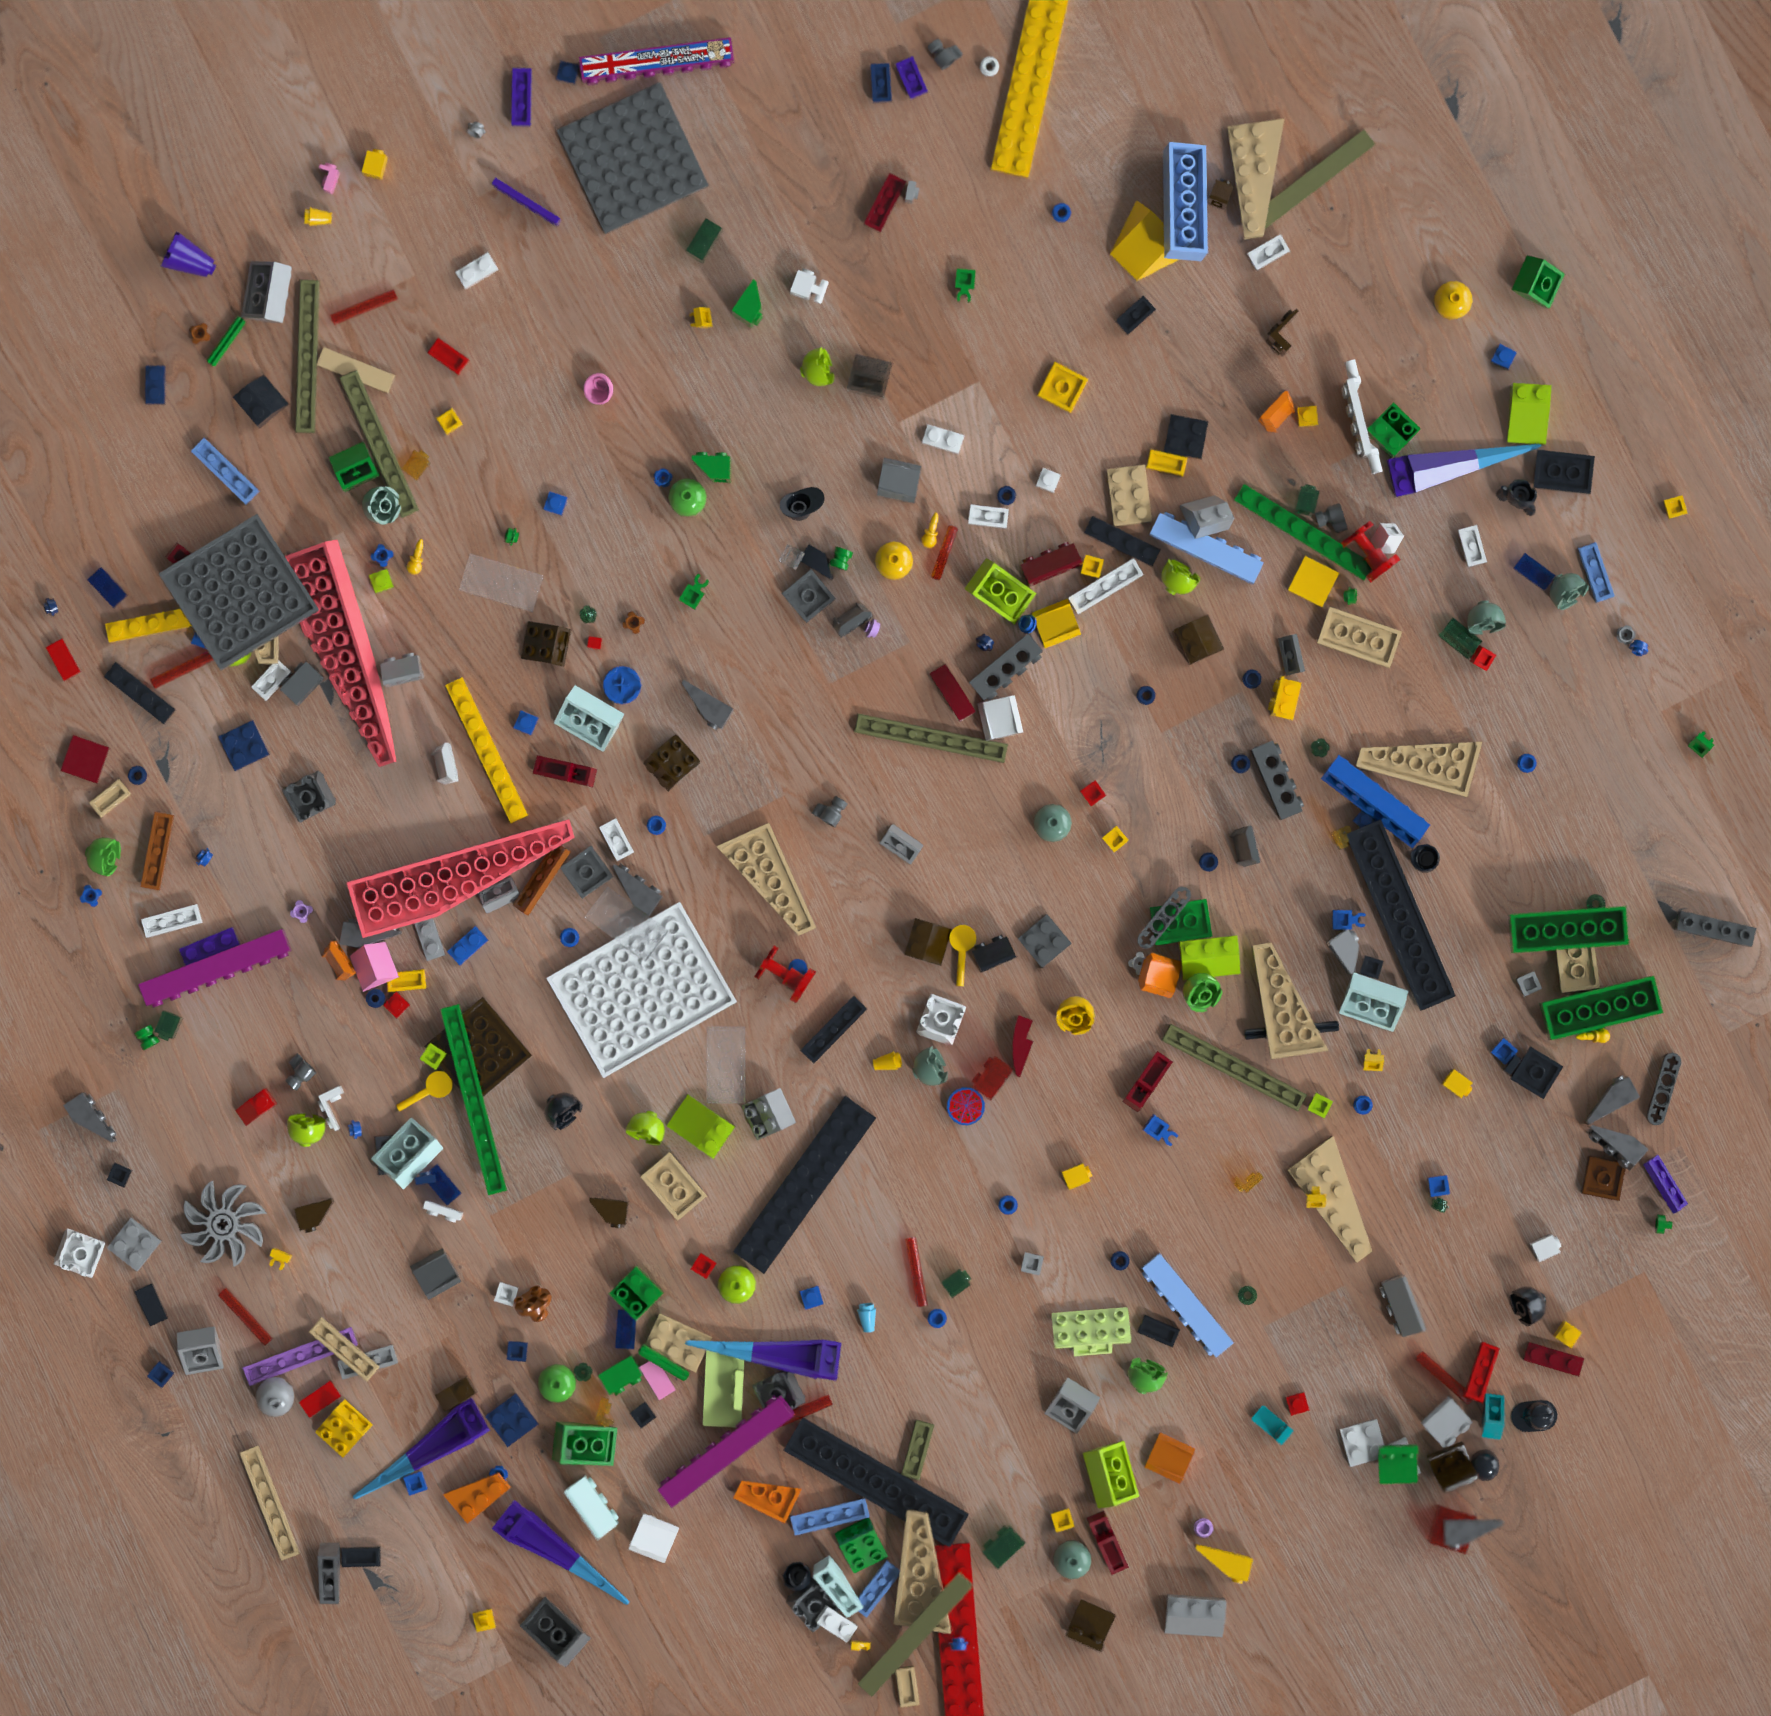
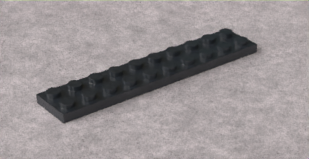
(1400, 915)
(804, 1184)
(873, 1479)

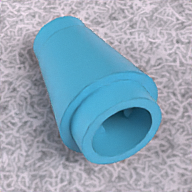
(867, 1316)

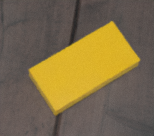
(1166, 463)
(408, 981)

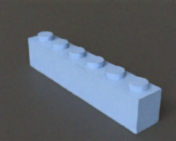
(1207, 548)
(1187, 1305)

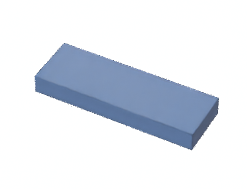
(1596, 572)
(878, 1587)

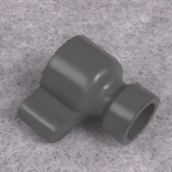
(944, 56)
(1334, 516)
(830, 814)
(302, 1072)

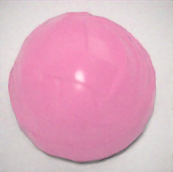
(598, 388)

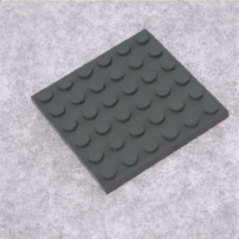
(632, 158)
(238, 592)

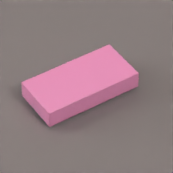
(657, 1379)

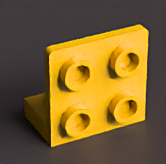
(1285, 698)
(343, 1428)

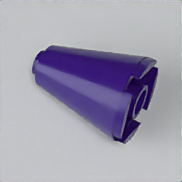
(187, 257)

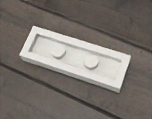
(171, 921)

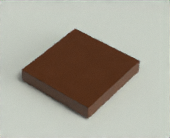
(1603, 1178)

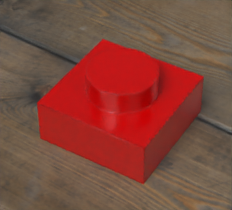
(1483, 658)
(1093, 793)
(396, 1005)
(703, 1265)
(1297, 1403)

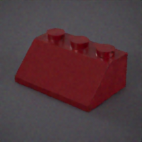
(1050, 564)

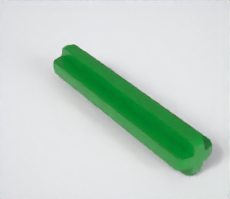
(226, 341)
(663, 1362)

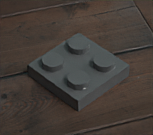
(808, 596)
(586, 872)
(1044, 941)

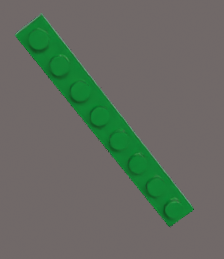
(1303, 532)

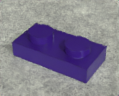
(911, 77)

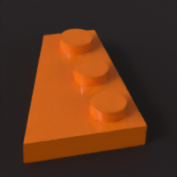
(477, 1496)
(768, 1499)

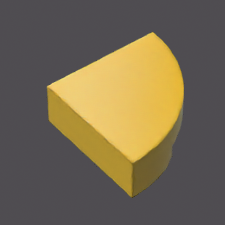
(857, 1645)

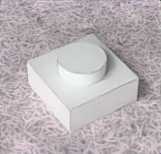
(1048, 480)
(506, 1294)

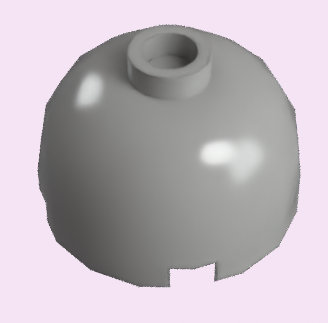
(274, 1397)

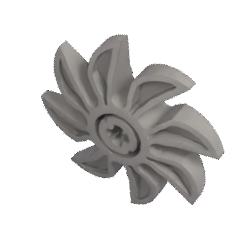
(230, 1231)

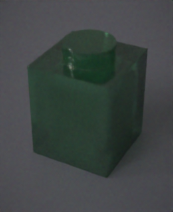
(168, 1025)
(956, 1282)

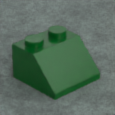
(1538, 281)
(748, 307)

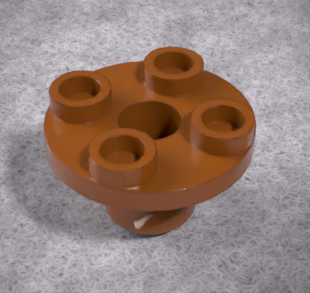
(534, 1303)

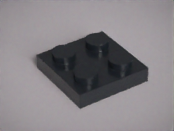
(1186, 436)
(1536, 1072)

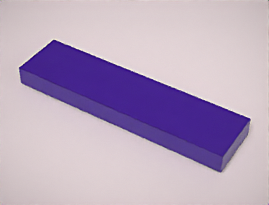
(526, 202)

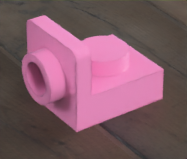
(329, 181)

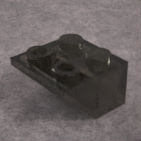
(869, 377)

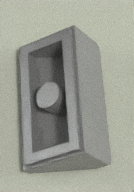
(901, 844)
(498, 895)

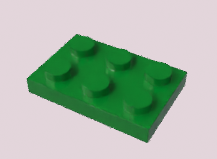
(1189, 924)

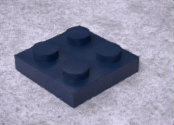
(244, 745)
(511, 1420)

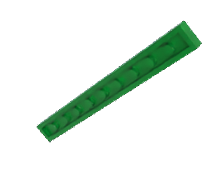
(473, 1099)

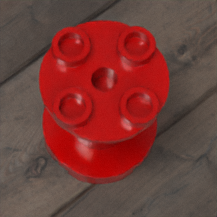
(1375, 557)
(791, 978)

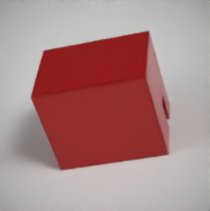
(594, 643)

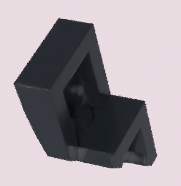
(817, 560)

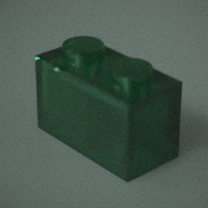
(704, 240)
(1306, 500)
(1003, 1546)

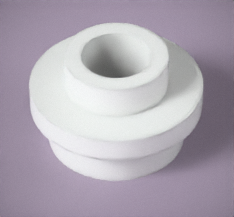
(989, 60)

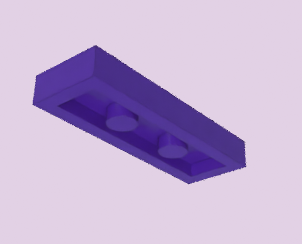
(521, 97)
(209, 946)
(1665, 1184)

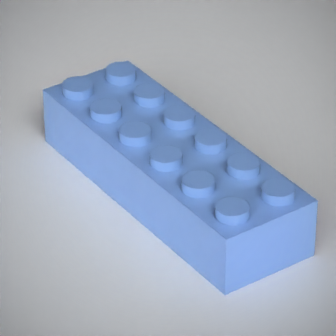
(1185, 201)

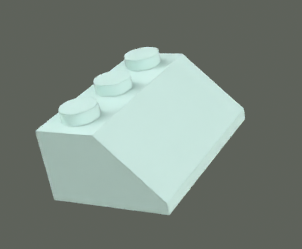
(588, 718)
(1373, 1002)
(407, 1153)
(592, 1506)

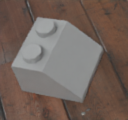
(1207, 516)
(401, 670)
(1345, 949)
(199, 1350)
(1072, 1405)
(1447, 1422)

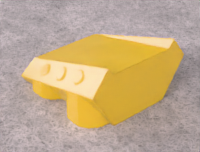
(1056, 623)

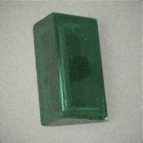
(1460, 638)

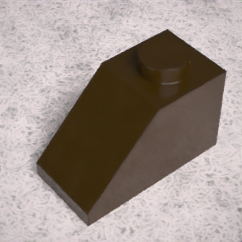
(1220, 194)
(611, 1210)
(312, 1215)
(456, 1393)

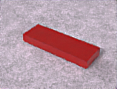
(1481, 1372)

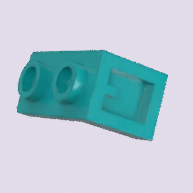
(1272, 1424)

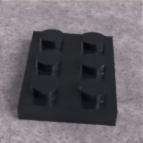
(1563, 472)

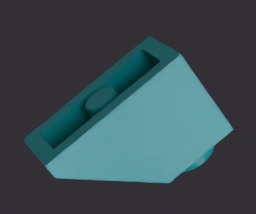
(1493, 1416)

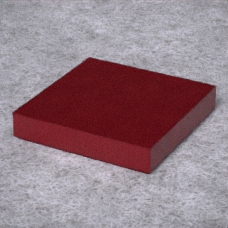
(85, 759)

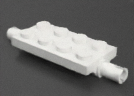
(1354, 411)

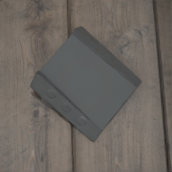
(899, 480)
(851, 619)
(309, 796)
(1245, 846)
(435, 1273)
(779, 1384)
(810, 1603)

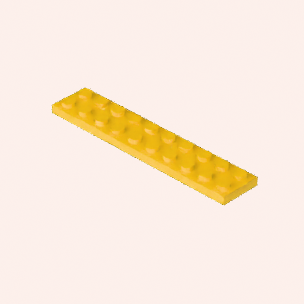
(1029, 87)

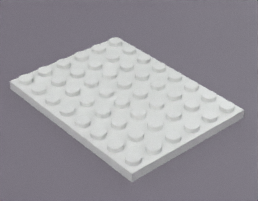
(637, 1005)

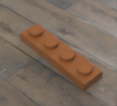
(157, 851)
(540, 879)

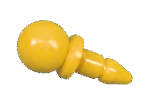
(929, 538)
(414, 565)
(1601, 1035)

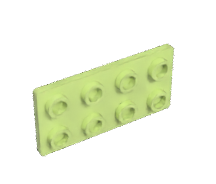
(1091, 1330)
(723, 1390)

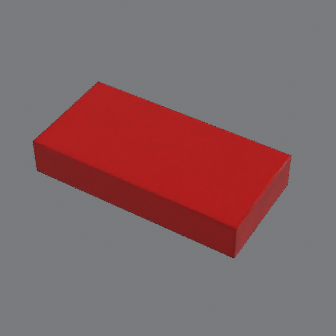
(448, 356)
(63, 659)
(320, 1399)

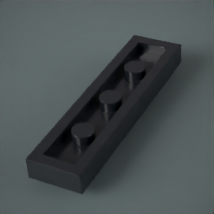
(1122, 541)
(139, 693)
(833, 1029)

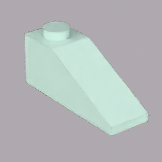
(836, 1586)

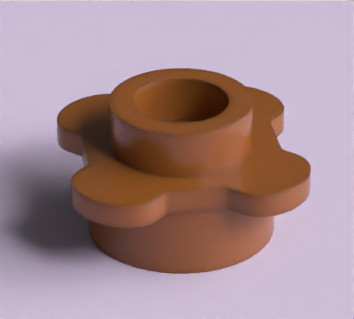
(199, 328)
(628, 623)

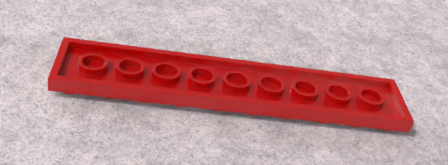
(960, 1667)

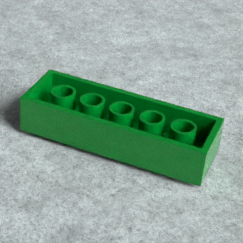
(1568, 929)
(1601, 1007)

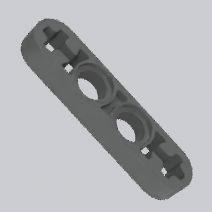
(1161, 915)
(1661, 1088)

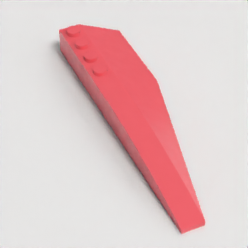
(343, 643)
(444, 881)

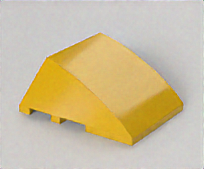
(1141, 243)

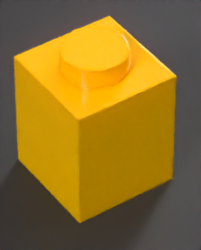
(374, 164)
(1457, 1084)
(1077, 1176)
(1567, 1334)

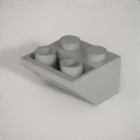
(768, 1114)

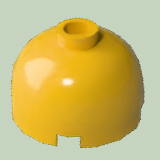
(1453, 300)
(893, 560)
(1075, 1015)

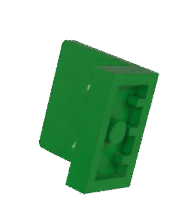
(1398, 1463)
(861, 1545)

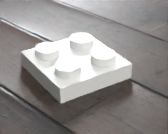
(1362, 1442)

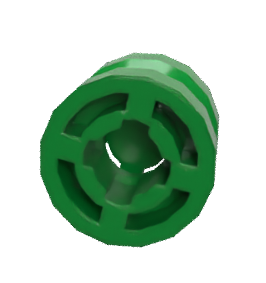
(841, 558)
(147, 1037)

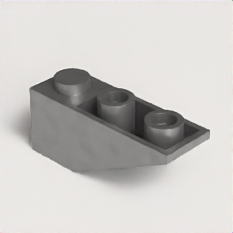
(639, 894)
(352, 935)
(85, 1114)
(1620, 1146)

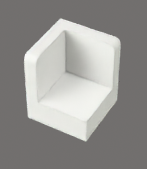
(1387, 537)

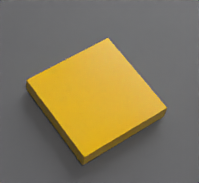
(1062, 387)
(1313, 582)

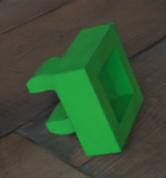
(1701, 744)

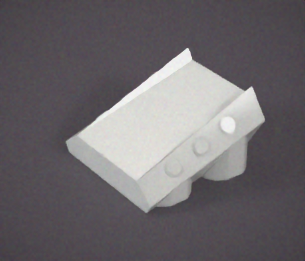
(1000, 718)
(445, 764)
(941, 1019)
(79, 1253)
(653, 1538)

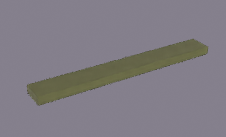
(1318, 176)
(307, 356)
(378, 441)
(931, 738)
(1234, 1067)
(915, 1634)

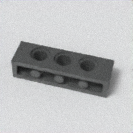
(1026, 645)
(1267, 773)
(1715, 928)

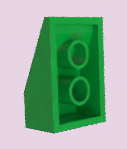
(584, 1444)

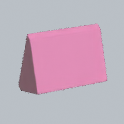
(373, 965)

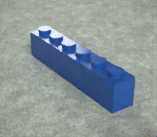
(1375, 801)

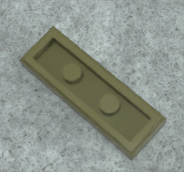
(917, 1449)

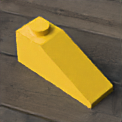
(1232, 1564)

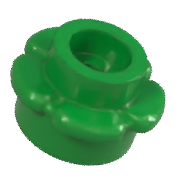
(511, 536)
(1350, 596)

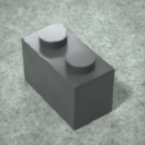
(301, 683)

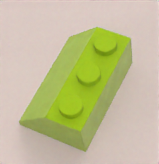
(1210, 956)
(1111, 1475)

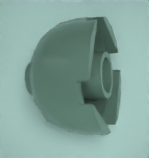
(381, 505)
(1567, 589)
(1485, 617)
(1052, 823)
(929, 1067)
(1072, 1559)

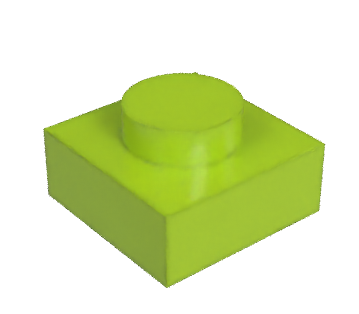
(381, 581)
(433, 1056)
(1320, 1105)

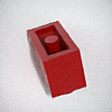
(256, 1106)

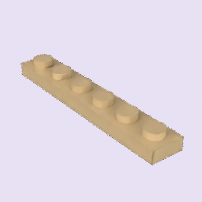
(269, 1503)

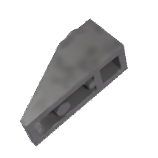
(711, 708)
(1615, 1097)
(1466, 1530)
(329, 1573)

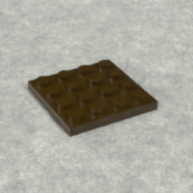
(492, 1043)

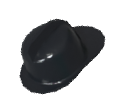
(802, 503)
(1534, 1416)

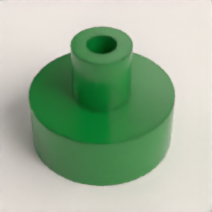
(1661, 1224)

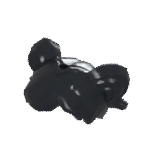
(1522, 488)

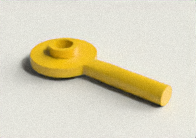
(962, 939)
(437, 1085)

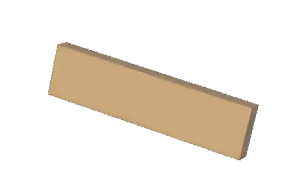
(343, 365)
(344, 1349)

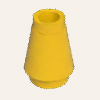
(317, 217)
(890, 1061)

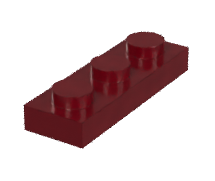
(885, 203)
(1553, 1359)

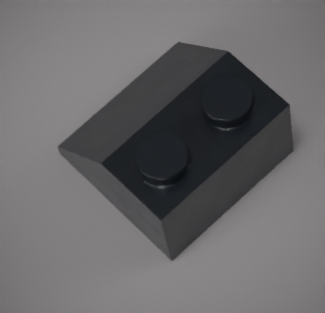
(260, 401)
(994, 953)

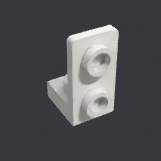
(332, 1095)

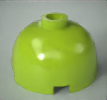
(816, 367)
(1178, 578)
(646, 1127)
(305, 1129)
(736, 1284)

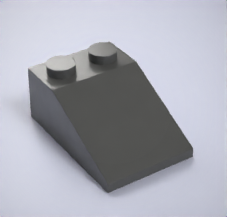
(555, 1632)

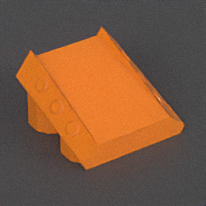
(1277, 412)
(338, 961)
(1159, 975)
(1170, 1458)

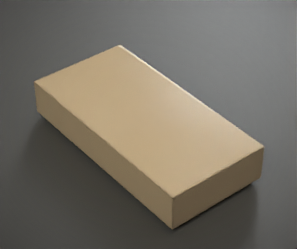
(110, 798)
(907, 1686)

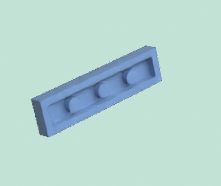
(225, 471)
(829, 1516)

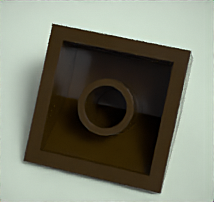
(1198, 639)
(928, 942)

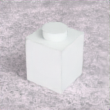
(1545, 1247)

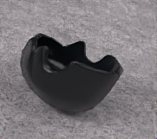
(1425, 858)
(1485, 1464)
(796, 1576)

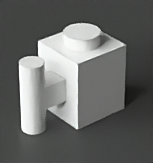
(804, 286)

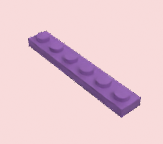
(291, 1359)

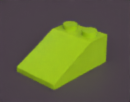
(1528, 413)
(1000, 591)
(700, 1126)

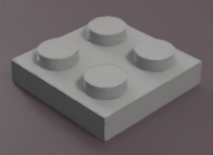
(134, 1244)

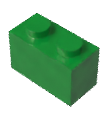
(620, 1375)

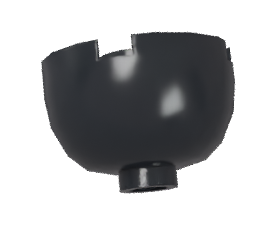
(561, 1110)
(1529, 1305)

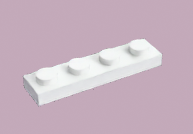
(1105, 586)

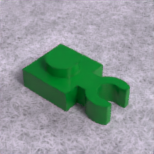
(965, 281)
(692, 594)

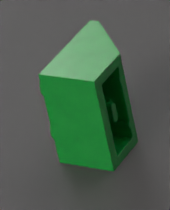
(1393, 430)
(353, 467)
(715, 468)
(636, 1293)

